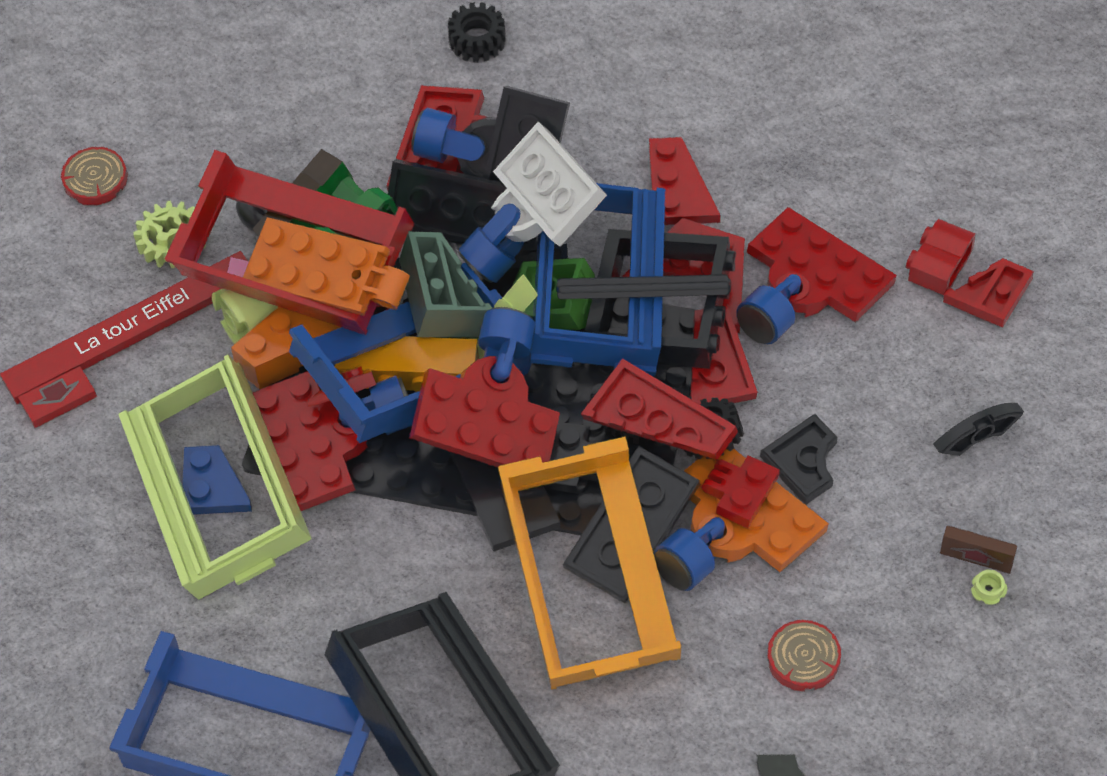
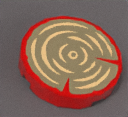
(94, 175)
(804, 655)

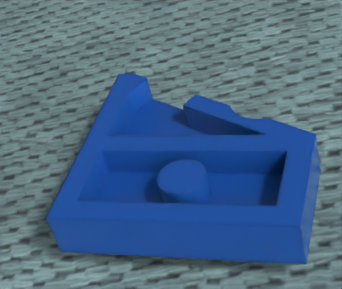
(212, 483)

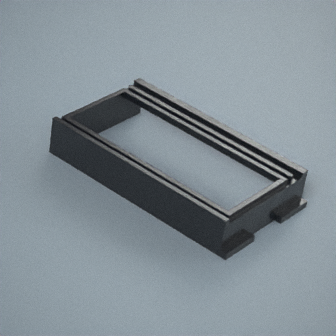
(470, 662)

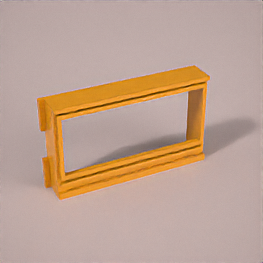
(633, 548)

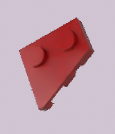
(992, 292)

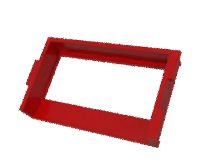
(226, 180)

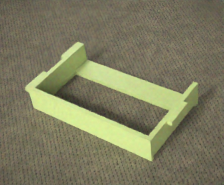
(169, 500)

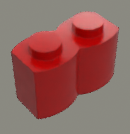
(941, 256)

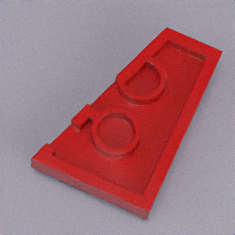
(684, 188)
(729, 370)

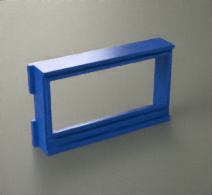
(644, 313)
(323, 352)
(236, 684)

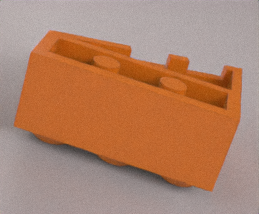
(266, 347)

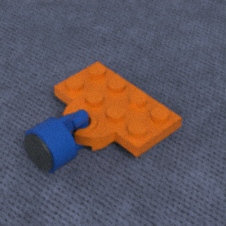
(777, 533)

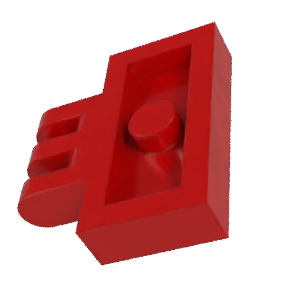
(740, 488)

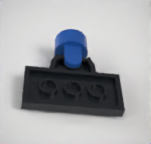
(489, 139)

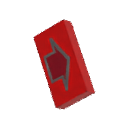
(57, 397)

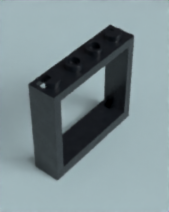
(673, 351)

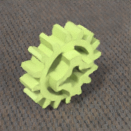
(161, 228)

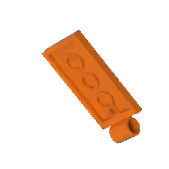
(325, 267)

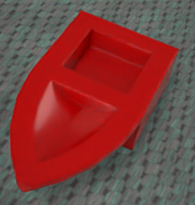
(355, 377)

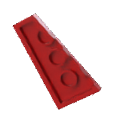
(651, 409)

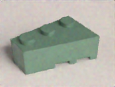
(438, 290)

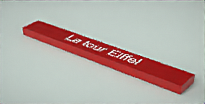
(113, 333)

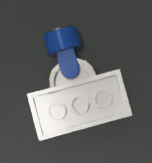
(542, 194)

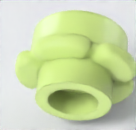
(992, 579)

